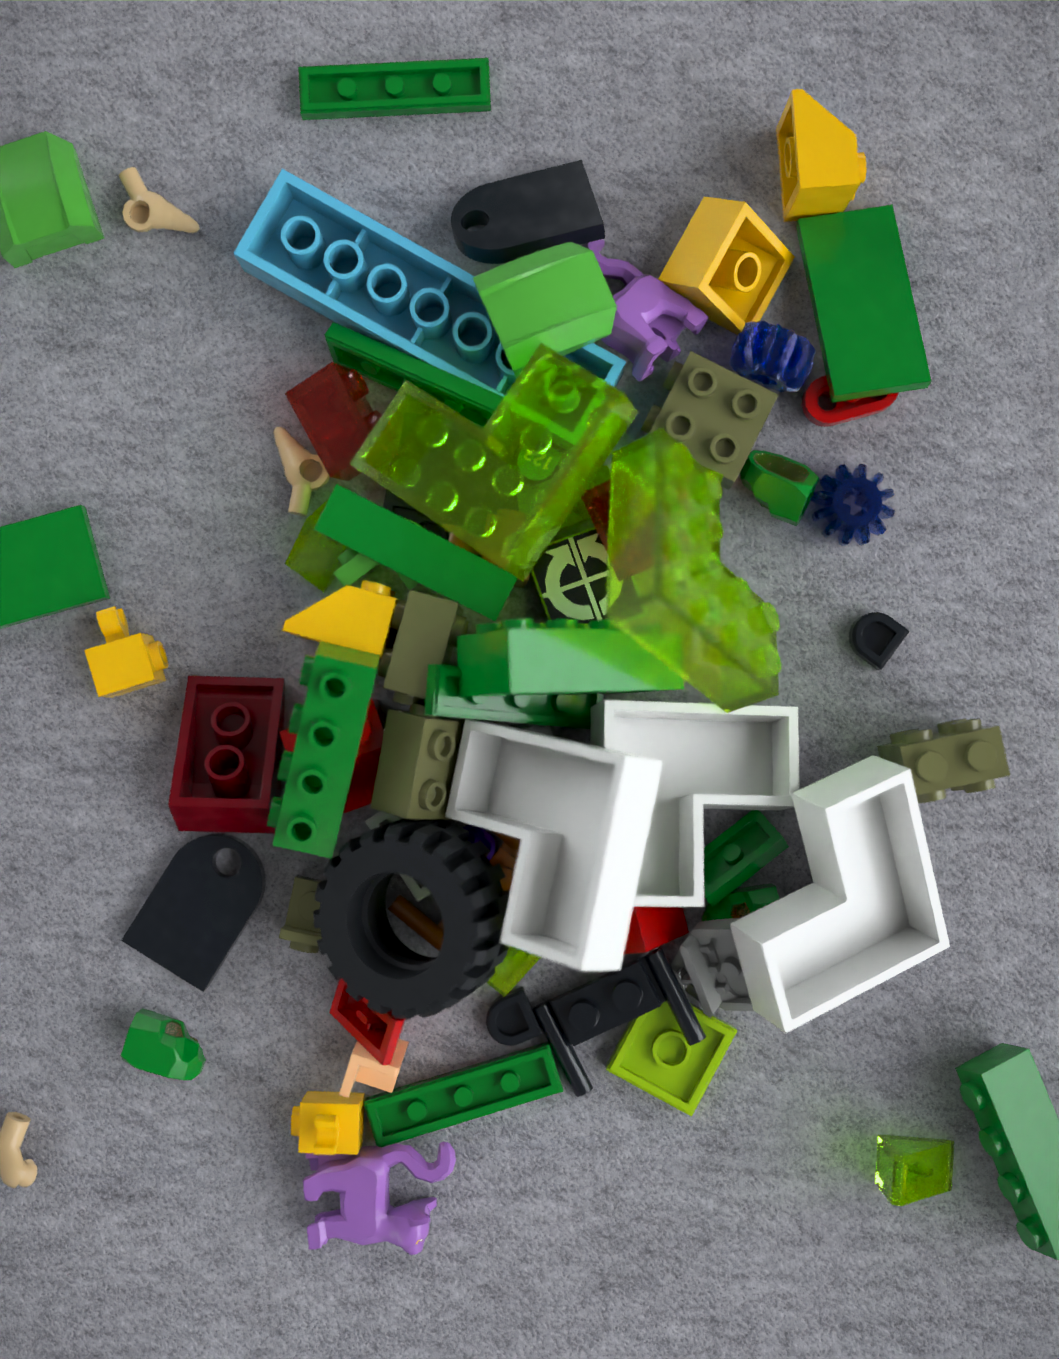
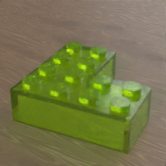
(514, 478)
(670, 578)

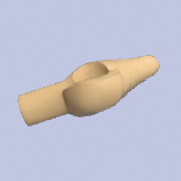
(150, 210)
(301, 470)

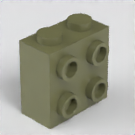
(712, 414)
(425, 636)
(956, 757)
(417, 764)

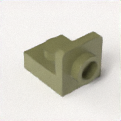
(300, 920)

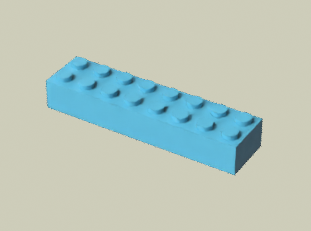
(383, 285)

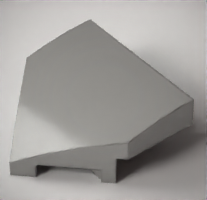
(711, 968)

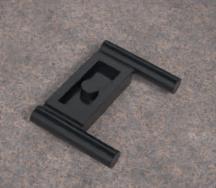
(610, 1003)

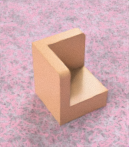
(367, 1070)

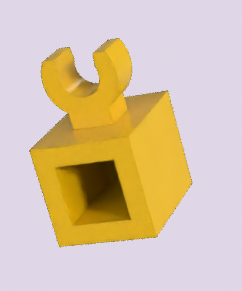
(124, 660)
(329, 1123)

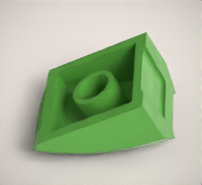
(43, 199)
(549, 300)

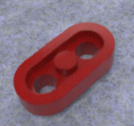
(843, 410)

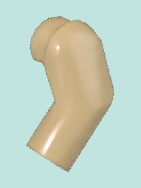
(13, 1168)

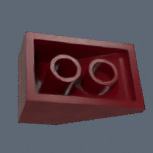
(228, 754)

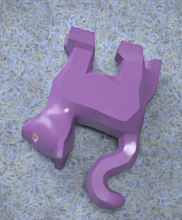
(646, 315)
(365, 1196)

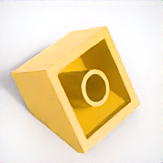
(816, 159)
(727, 263)
(350, 618)

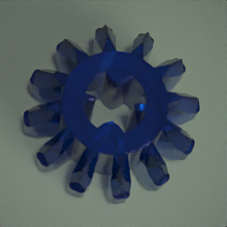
(772, 356)
(866, 496)

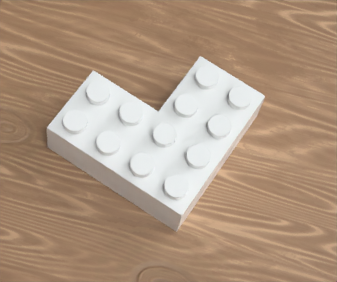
(708, 763)
(580, 831)
(868, 902)

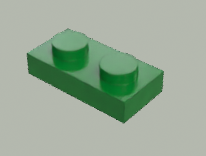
(739, 854)

